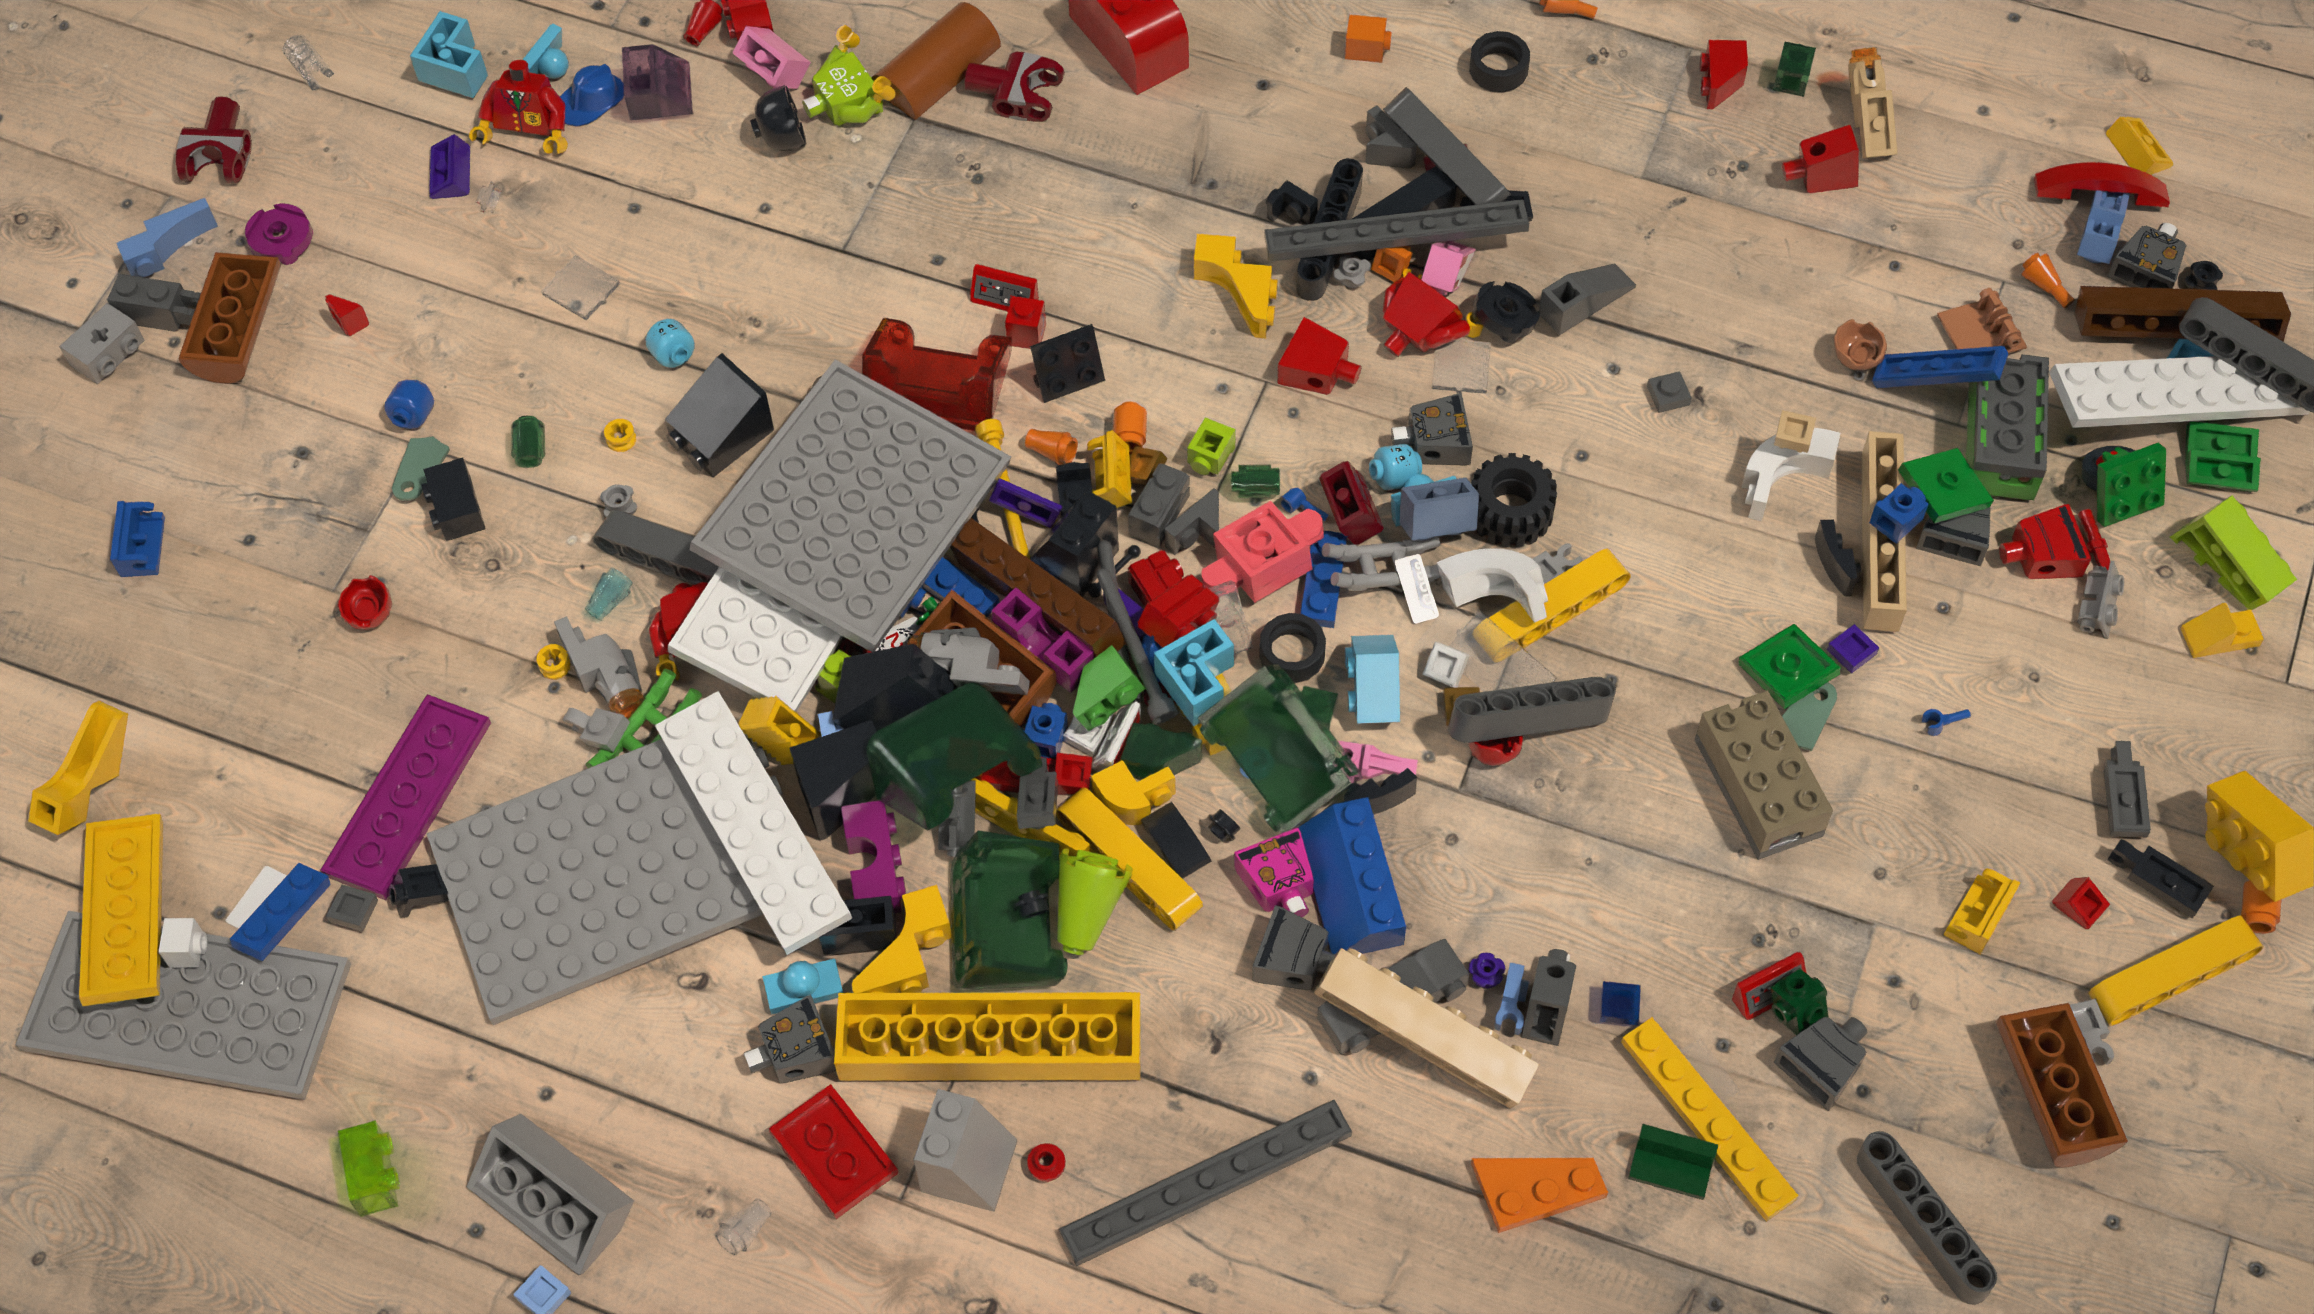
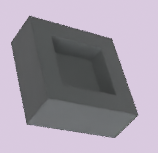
(1669, 392)
(352, 908)

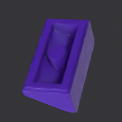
(449, 168)
(1025, 503)

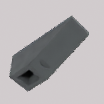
(1582, 295)

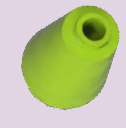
(1086, 897)

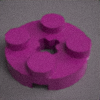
(286, 247)

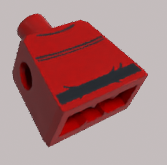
(2048, 545)

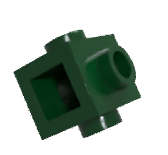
(1799, 1001)

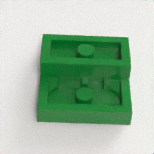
(2222, 456)

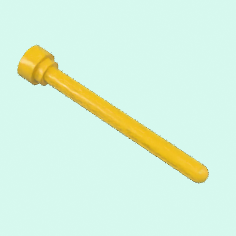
(992, 433)

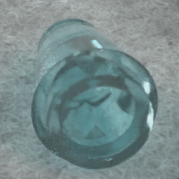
(608, 593)

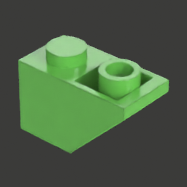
(1104, 688)

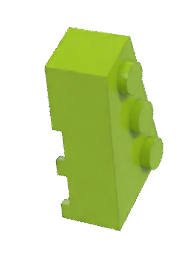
(2237, 552)

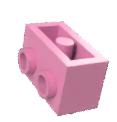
(771, 57)

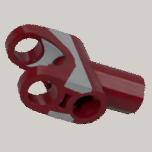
(1015, 85)
(215, 143)

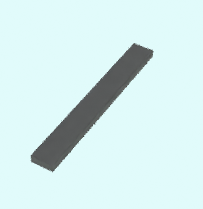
(1396, 230)
(1205, 1182)

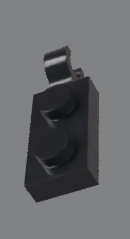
(2162, 877)

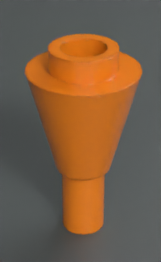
(1569, 7)
(2043, 274)

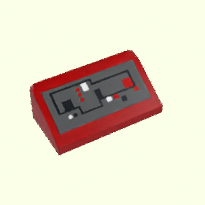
(996, 287)
(1754, 993)

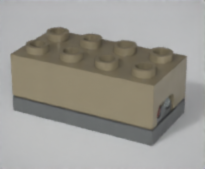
(1763, 775)

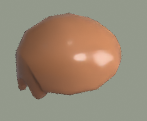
(1859, 345)

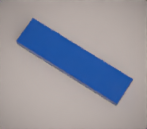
(1941, 367)

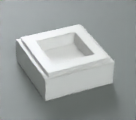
(1446, 664)

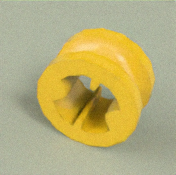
(620, 444)
(552, 651)

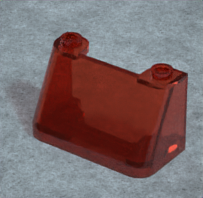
(947, 383)

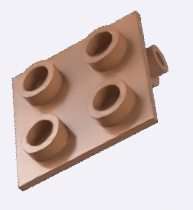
(1982, 324)

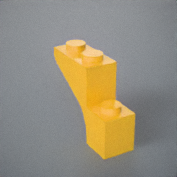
(1248, 284)
(89, 763)
(900, 964)

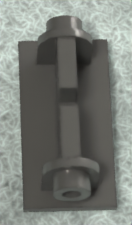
(961, 823)

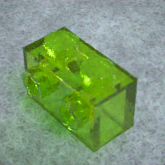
(368, 1168)

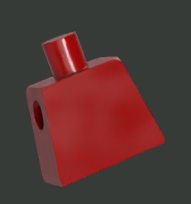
(1826, 161)
(1316, 360)

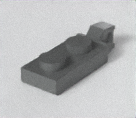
(2126, 793)
(1037, 798)

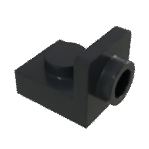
(1294, 201)
(1072, 483)
(417, 887)

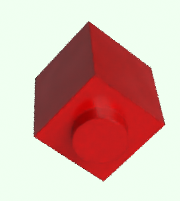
(1025, 321)

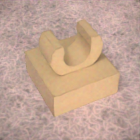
(1794, 431)

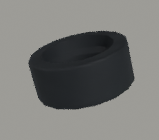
(1503, 43)
(1294, 624)

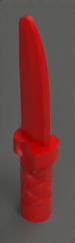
(2096, 544)

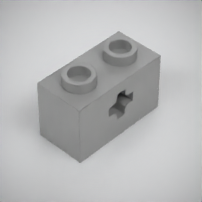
(102, 343)

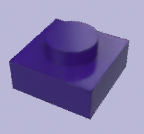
(1853, 648)

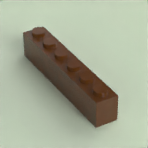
(2160, 310)
(1007, 568)

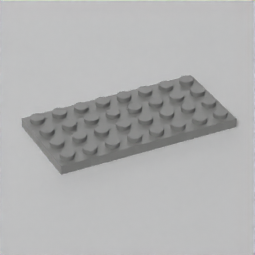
(212, 1024)

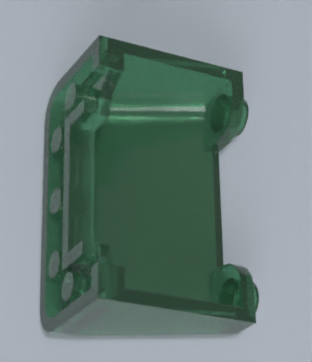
(943, 747)
(1281, 747)
(988, 937)

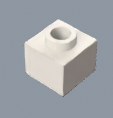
(182, 942)

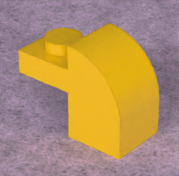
(1129, 798)

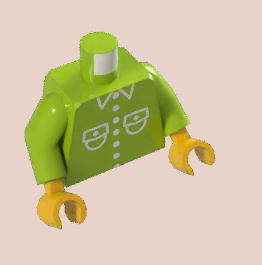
(845, 87)

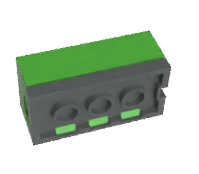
(2010, 428)

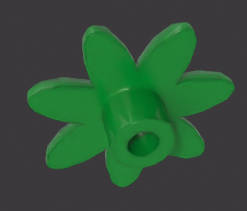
(929, 605)

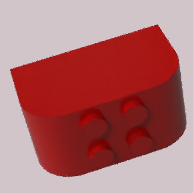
(1137, 37)

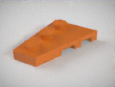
(1536, 1188)

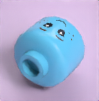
(668, 341)
(1394, 466)

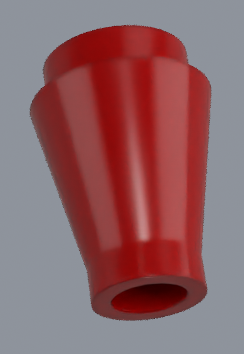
(703, 20)

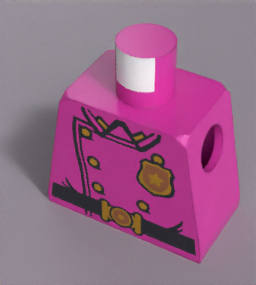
(1277, 872)

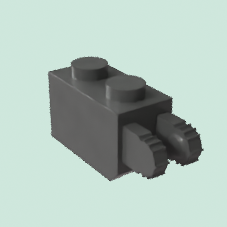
(153, 302)

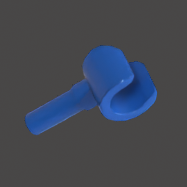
(1296, 498)
(1942, 720)

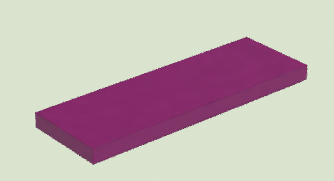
(406, 796)

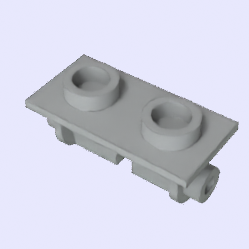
(2102, 612)

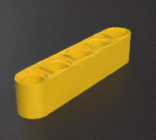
(1567, 597)
(1151, 877)
(2176, 970)

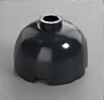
(778, 120)

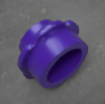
(1486, 979)

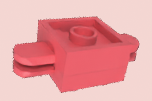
(1263, 534)

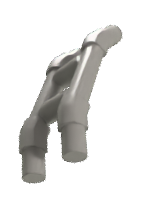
(1365, 553)

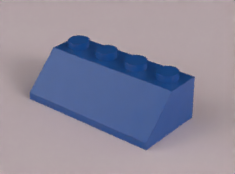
(1353, 879)

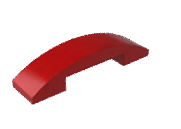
(2100, 176)
(1071, 770)

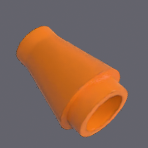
(1054, 445)

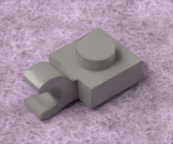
(600, 730)

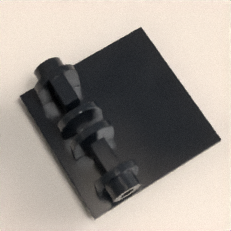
(1067, 363)

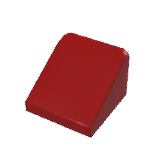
(347, 314)
(2081, 901)

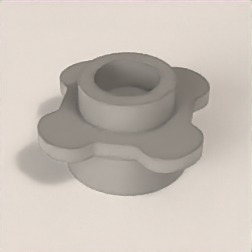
(1351, 278)
(618, 493)

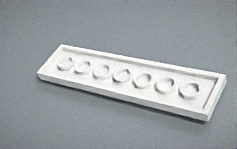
(2163, 392)
(753, 823)

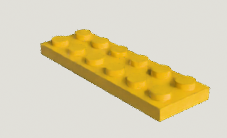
(121, 910)

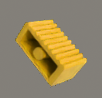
(776, 727)

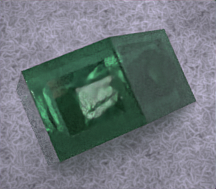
(1153, 749)

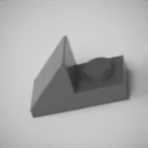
(1388, 142)
(1198, 520)

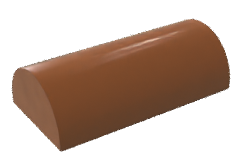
(940, 58)
(229, 316)
(958, 614)
(2062, 1084)

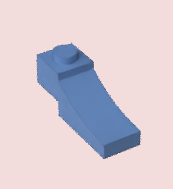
(2103, 226)
(164, 236)

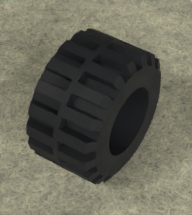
(1519, 478)

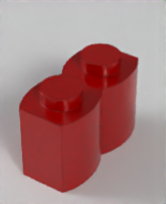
(746, 13)

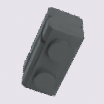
(1158, 505)

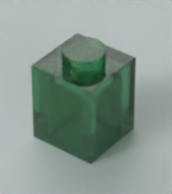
(1794, 69)

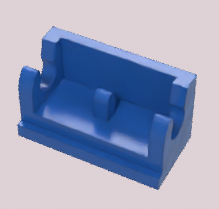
(137, 539)

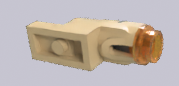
(1872, 104)

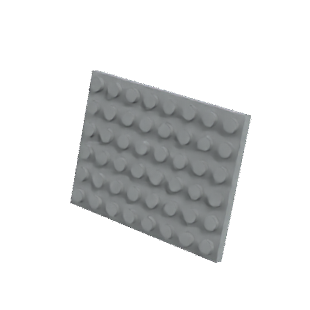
(851, 505)
(586, 880)

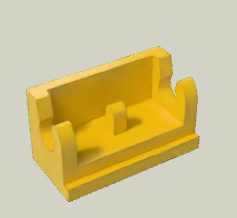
(1112, 468)
(1981, 910)

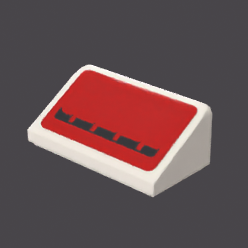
(1117, 736)

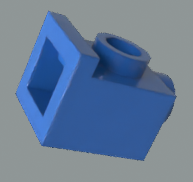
(1899, 512)
(1046, 728)

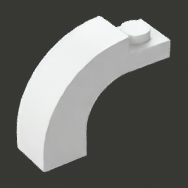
(1772, 463)
(1495, 573)

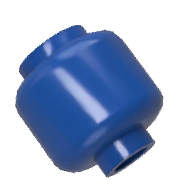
(409, 404)

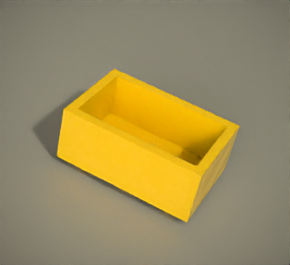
(2260, 836)

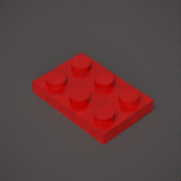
(833, 1151)

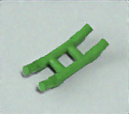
(646, 711)

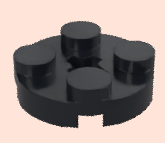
(1490, 311)

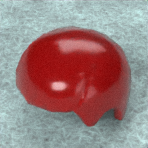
(365, 603)
(1497, 751)

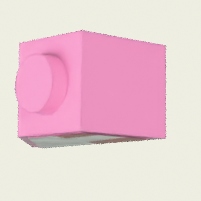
(1447, 265)

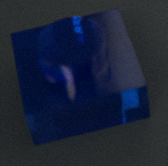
(1620, 1003)

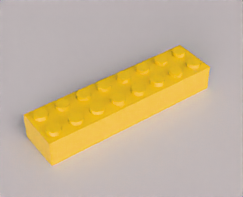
(988, 1036)

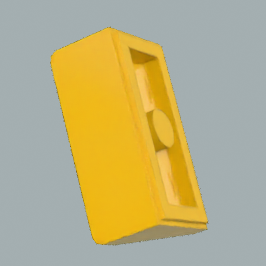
(2138, 145)

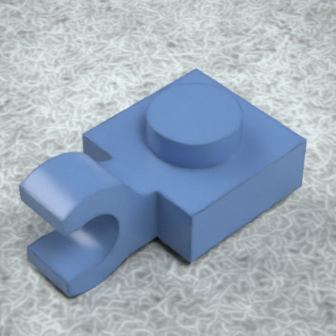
(1514, 991)

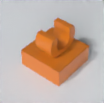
(1392, 261)

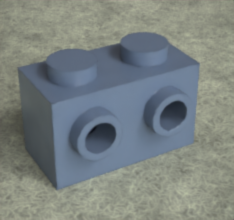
(1439, 509)

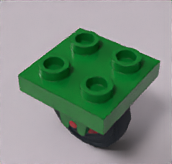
(2125, 480)

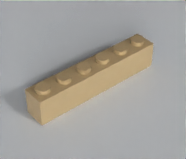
(1882, 558)
(1426, 1027)

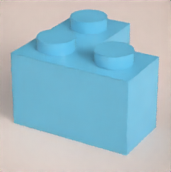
(448, 58)
(1190, 667)
(1375, 670)

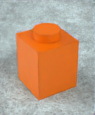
(1367, 38)

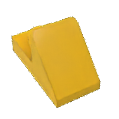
(2221, 631)

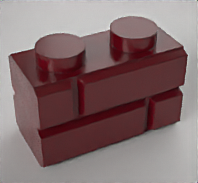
(1351, 502)

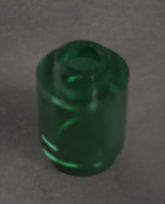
(528, 441)
(1255, 481)

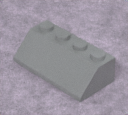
(549, 1192)

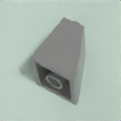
(963, 1152)

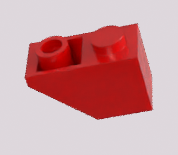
(1724, 70)

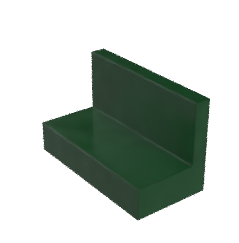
(1673, 1161)

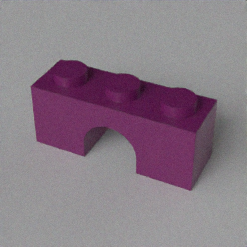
(1026, 624)
(869, 831)

